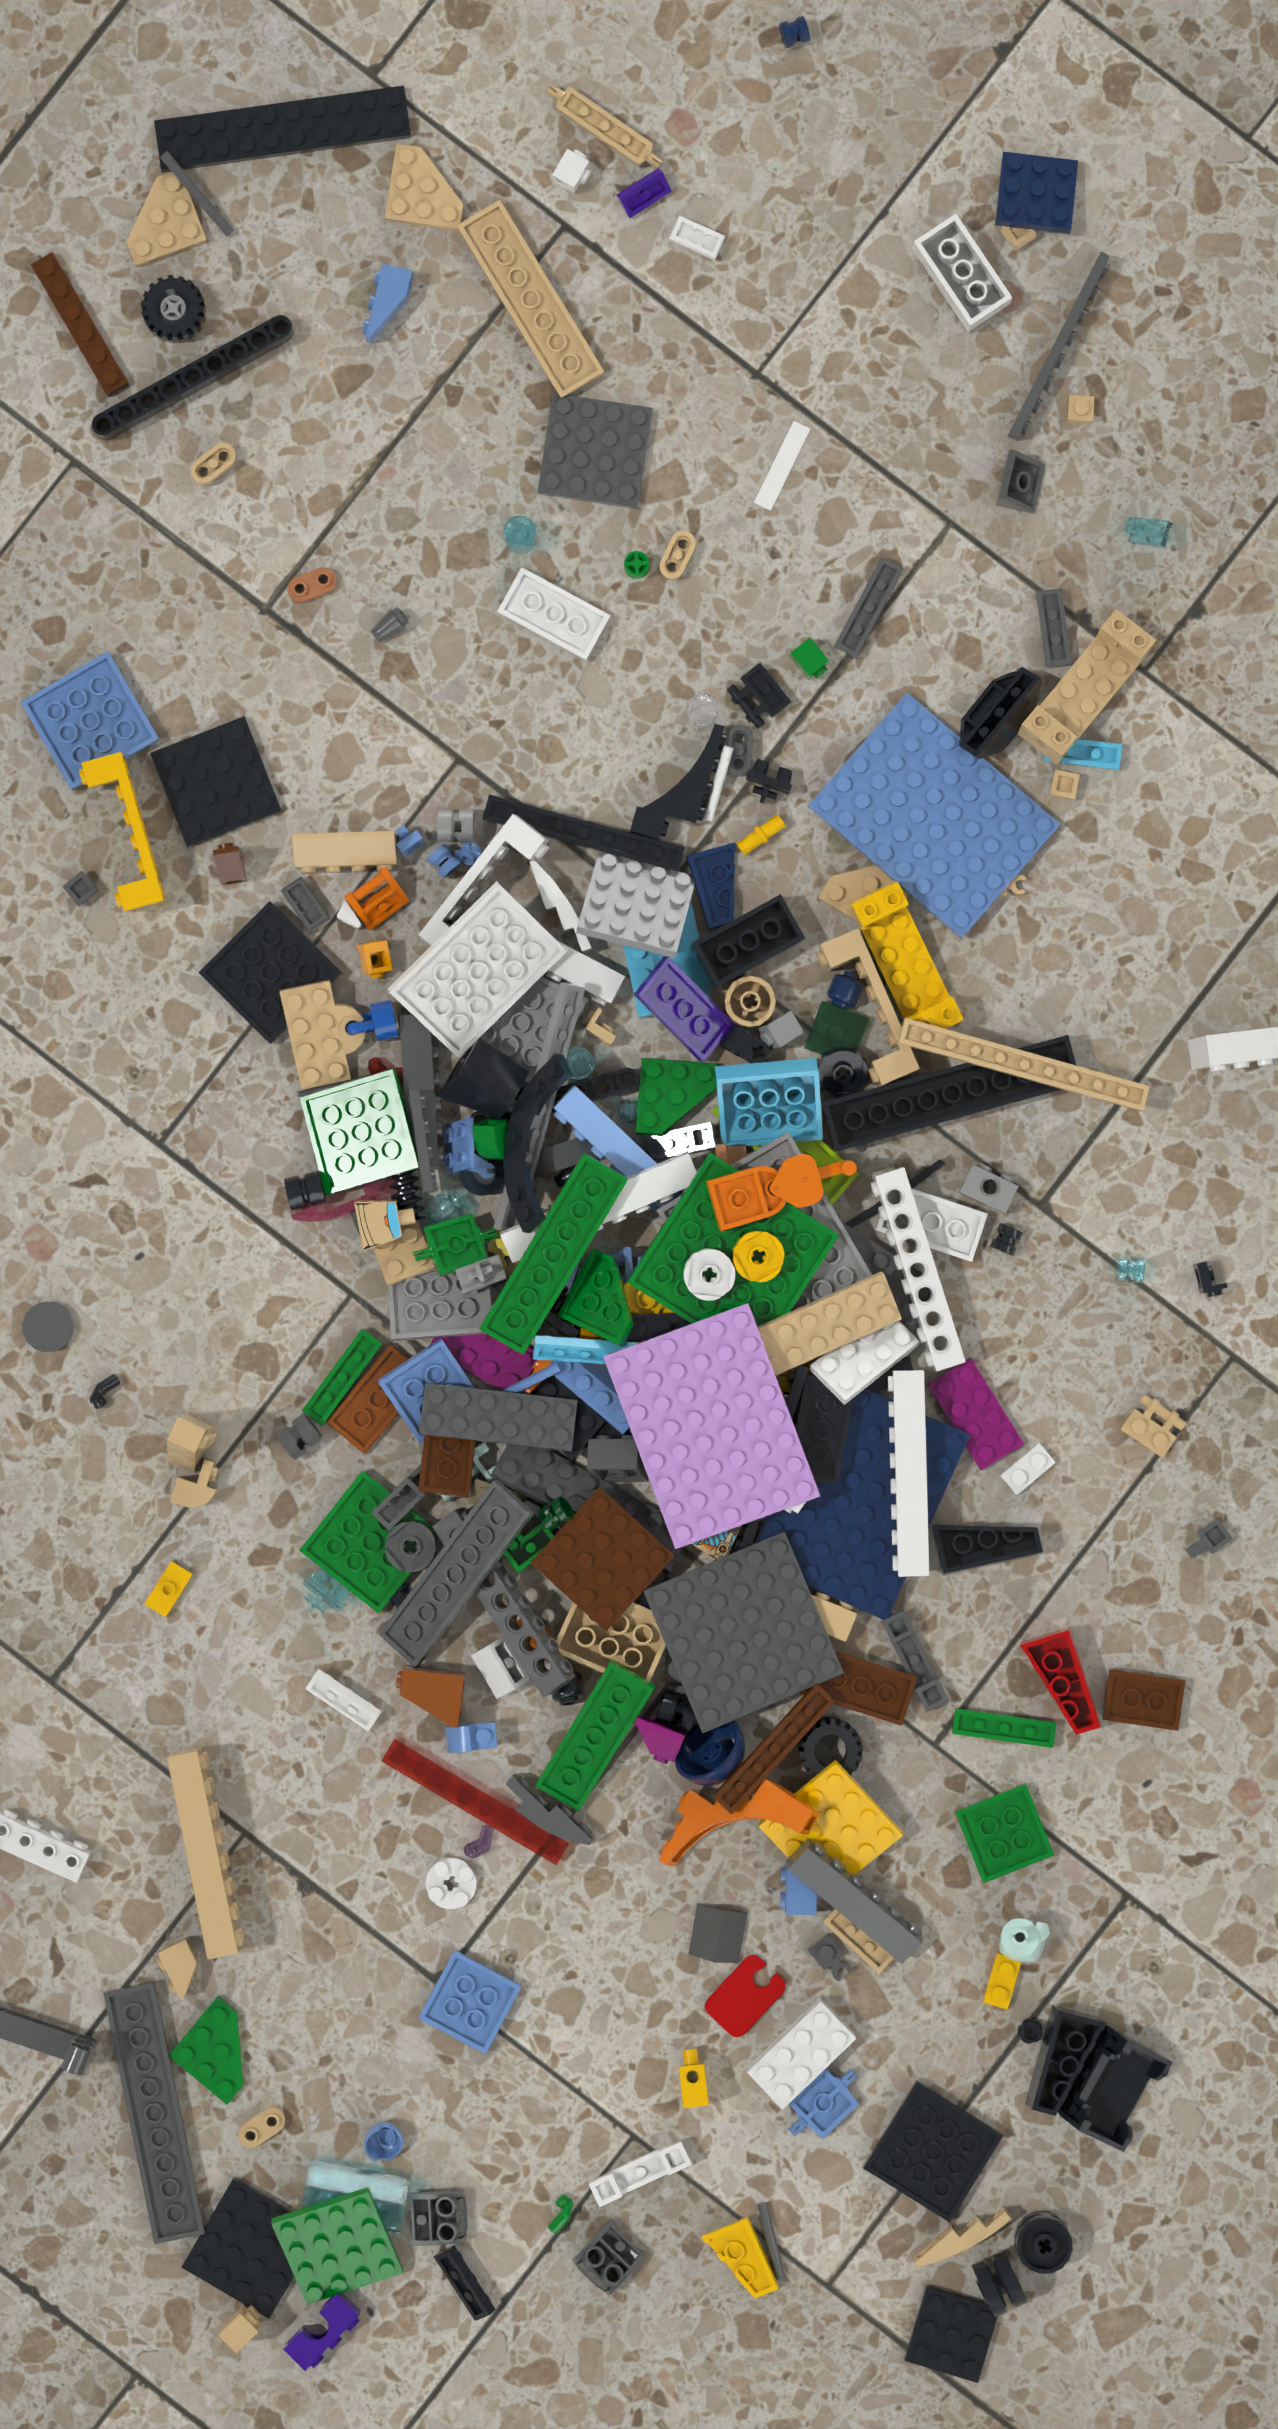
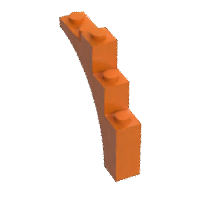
(704, 1815)

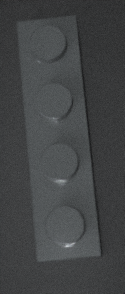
(868, 607)
(420, 1129)

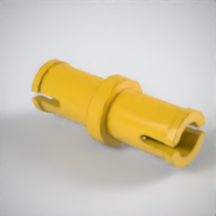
(761, 834)

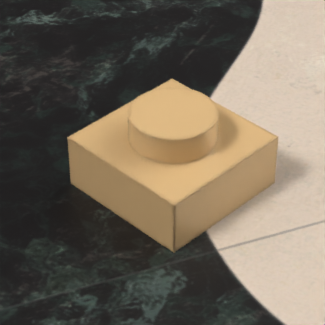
(1080, 409)
(1064, 784)

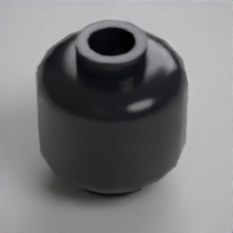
(570, 1692)

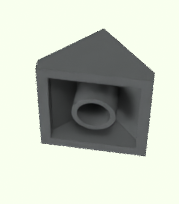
(1020, 482)
(717, 1934)

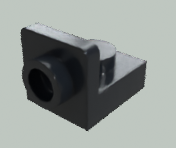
(1204, 1276)

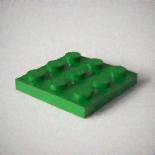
(1004, 1833)

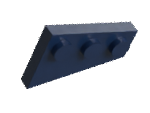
(714, 882)

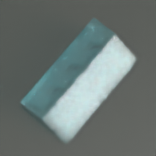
(332, 2180)

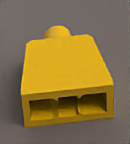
(693, 2093)

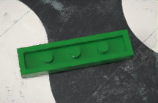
(342, 1377)
(1004, 1727)

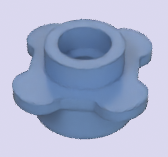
(468, 853)

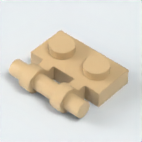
(1149, 1433)

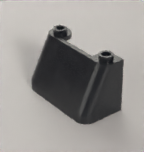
(1111, 2086)

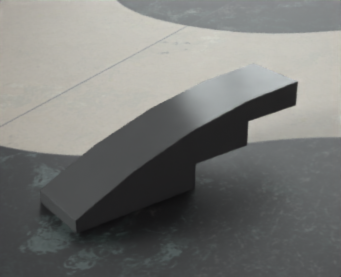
(399, 1501)

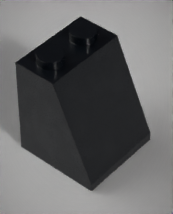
(485, 1081)

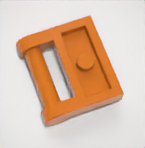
(380, 904)

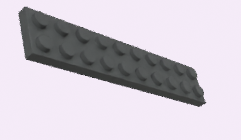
(154, 2112)

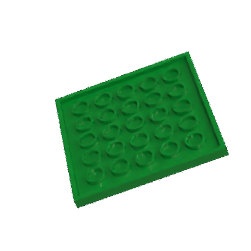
(694, 1227)

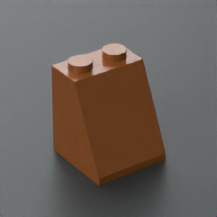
(434, 1691)

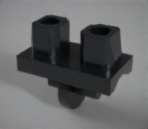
(780, 784)

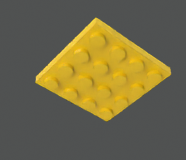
(849, 1821)

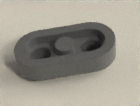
(741, 751)

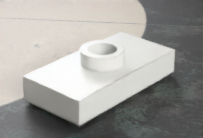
(697, 238)

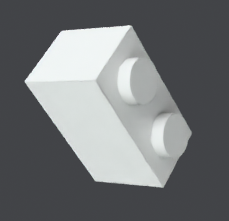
(500, 1667)

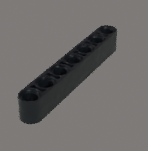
(589, 1086)

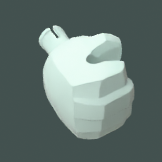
(1023, 1940)

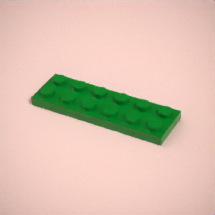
(595, 1735)

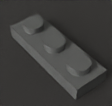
(1053, 628)

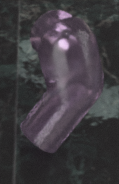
(481, 1845)

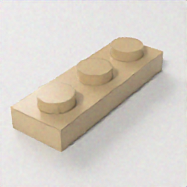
(858, 1941)

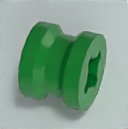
(636, 560)

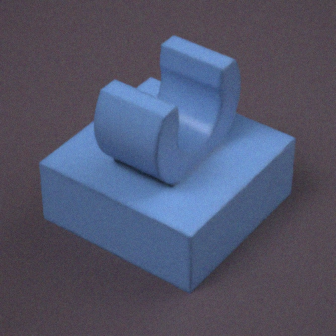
(408, 842)

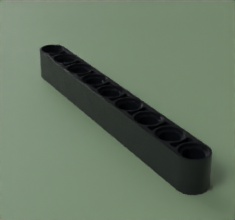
(199, 366)

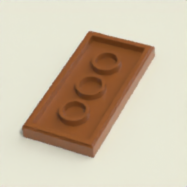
(367, 1407)

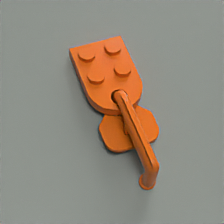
(745, 1194)

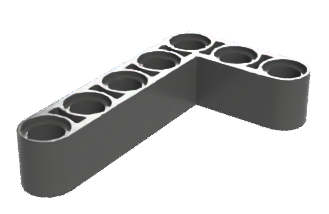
(49, 2039)

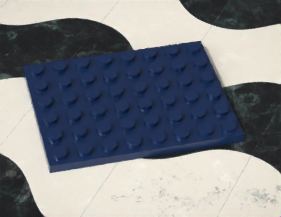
(847, 1531)

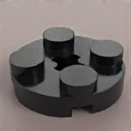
(842, 1057)

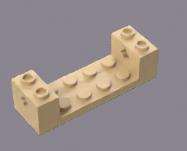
(1087, 687)
(851, 948)

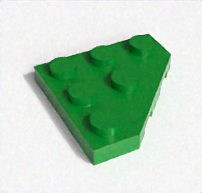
(670, 1092)
(599, 1300)
(213, 2051)

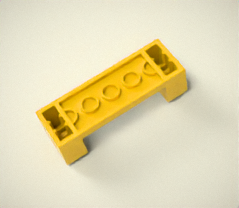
(111, 770)
(904, 957)

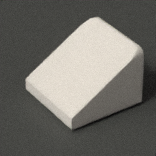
(348, 916)

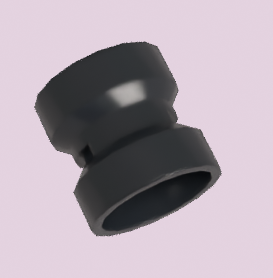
(1006, 1239)

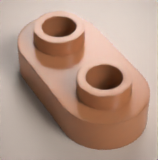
(313, 588)

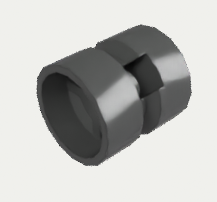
(299, 1436)

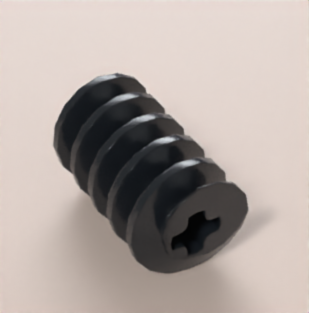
(406, 1193)

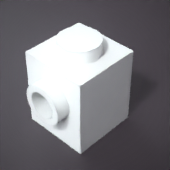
(572, 170)

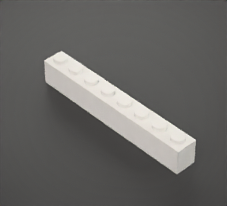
(639, 1191)
(910, 1473)

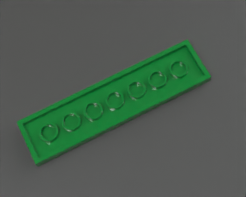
(553, 1253)

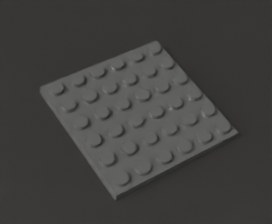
(743, 1632)

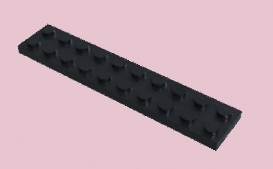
(284, 128)

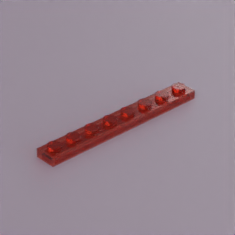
(474, 1801)

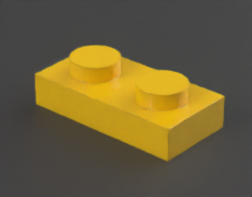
(1001, 1981)

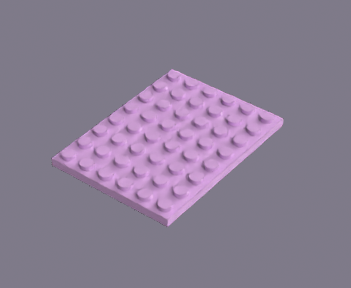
(711, 1425)

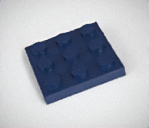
(1036, 192)

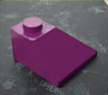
(660, 1739)

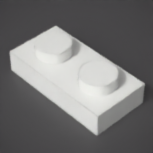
(1027, 1468)

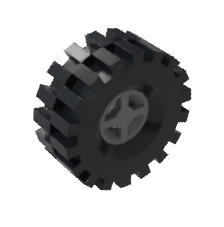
(165, 299)

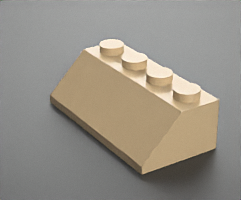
(344, 850)

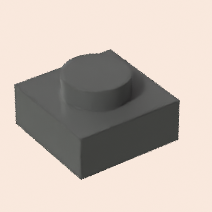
(80, 888)

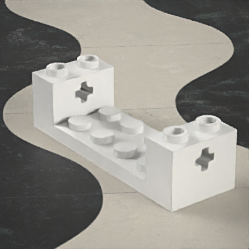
(514, 832)

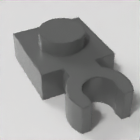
(827, 1954)

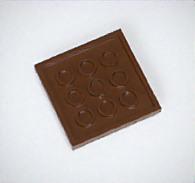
(602, 1559)

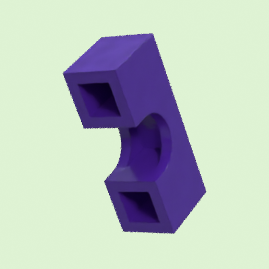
(307, 2347)

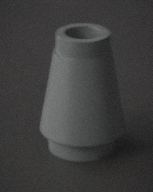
(391, 624)

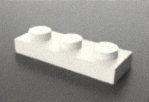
(343, 1700)

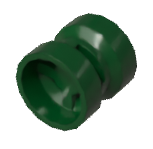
(555, 1513)

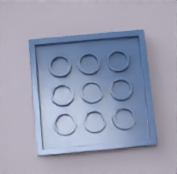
(89, 717)

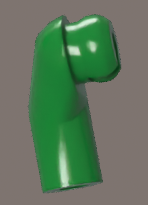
(564, 2214)

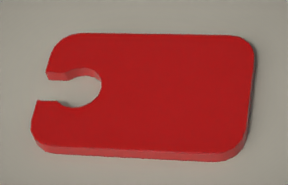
(740, 2002)

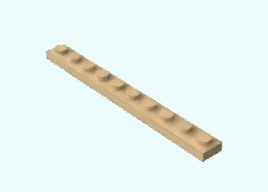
(1023, 1064)

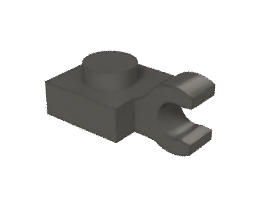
(1211, 1537)

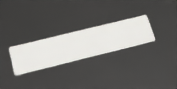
(782, 465)

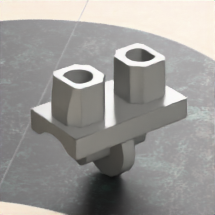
(481, 1274)

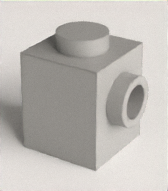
(780, 1030)

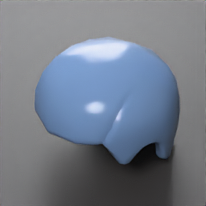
(383, 2141)

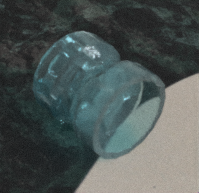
(1133, 1270)

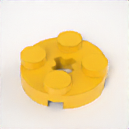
(772, 1259)

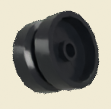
(1049, 2256)
(997, 2284)

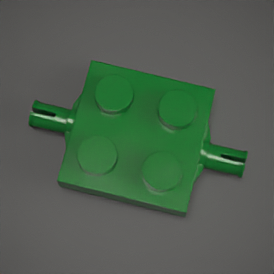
(455, 1244)

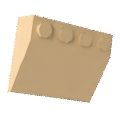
(630, 1641)

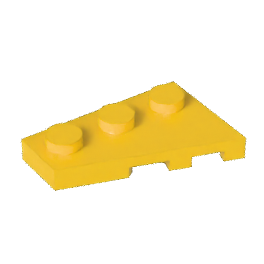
(744, 2255)

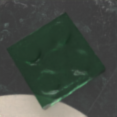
(835, 1028)

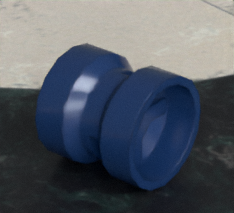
(794, 32)

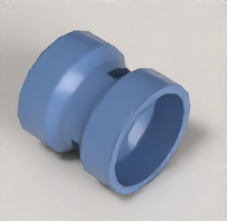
(441, 855)

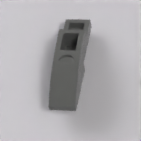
(555, 1821)

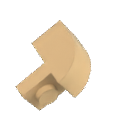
(193, 1493)

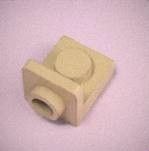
(601, 1032)

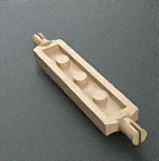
(604, 126)

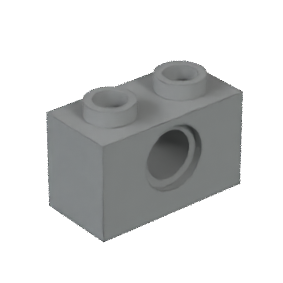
(973, 1188)

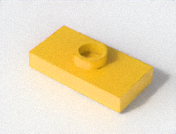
(168, 1588)

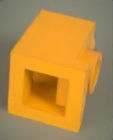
(381, 951)

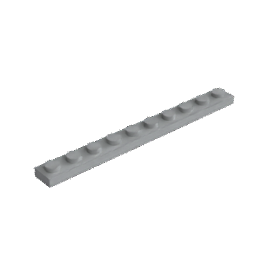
(556, 1041)

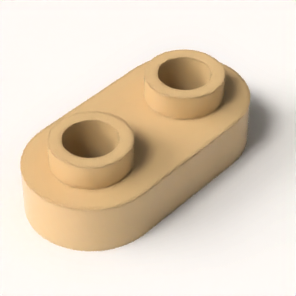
(213, 464)
(676, 555)
(261, 2127)

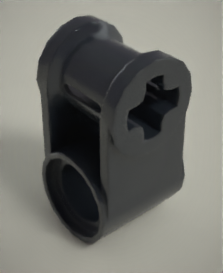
(741, 1044)

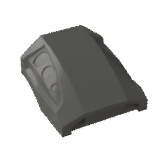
(434, 2221)
(608, 2258)

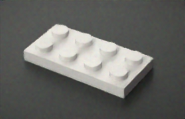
(553, 614)
(947, 1225)
(864, 1360)

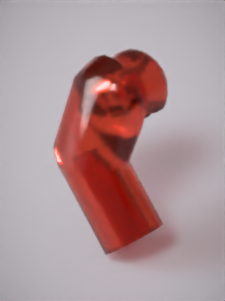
(375, 1066)

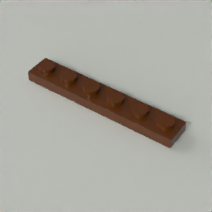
(79, 324)
(773, 1748)

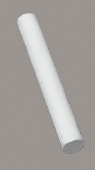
(718, 783)

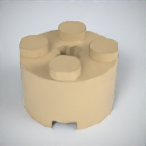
(745, 988)

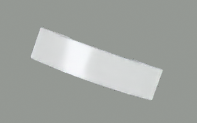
(639, 2172)

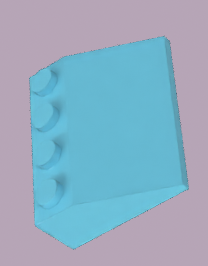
(642, 962)
(768, 1100)

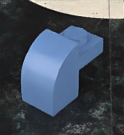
(471, 1737)

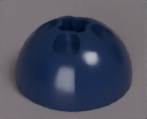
(711, 1755)

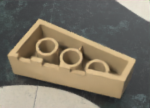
(188, 1441)

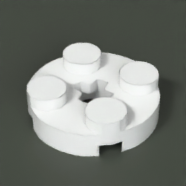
(718, 1285)
(442, 1871)

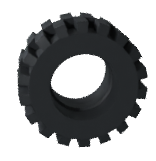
(836, 1727)

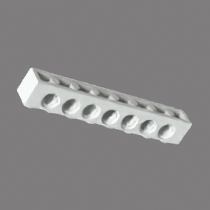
(952, 1352)

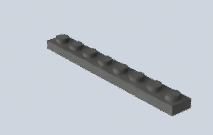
(1055, 356)

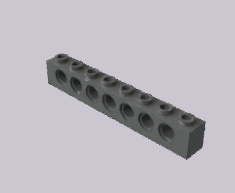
(506, 1619)

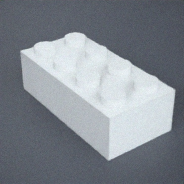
(961, 272)
(801, 2053)

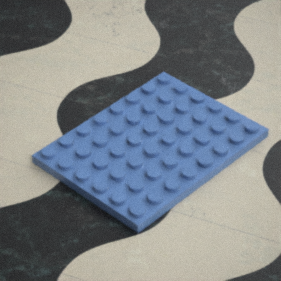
(933, 816)

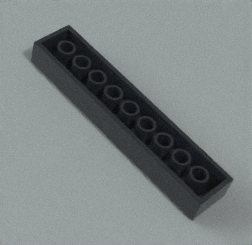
(933, 1099)

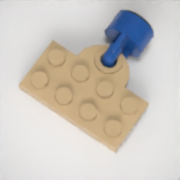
(329, 1031)

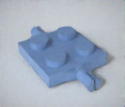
(824, 2103)

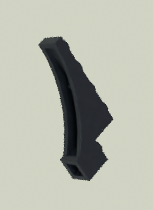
(686, 797)

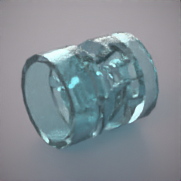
(519, 534)
(580, 1063)

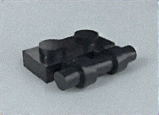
(765, 691)

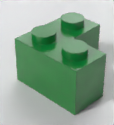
(527, 1547)

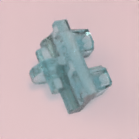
(1148, 531)
(315, 1585)

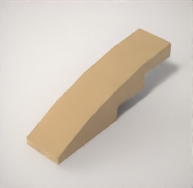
(953, 2242)

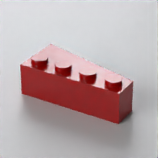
(1061, 1670)

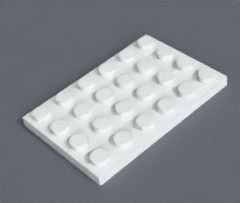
(477, 969)

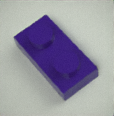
(644, 193)

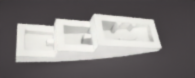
(555, 899)

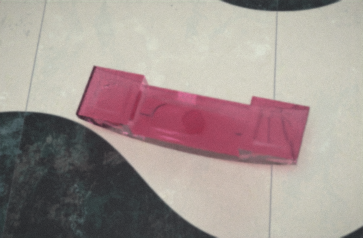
(312, 1214)

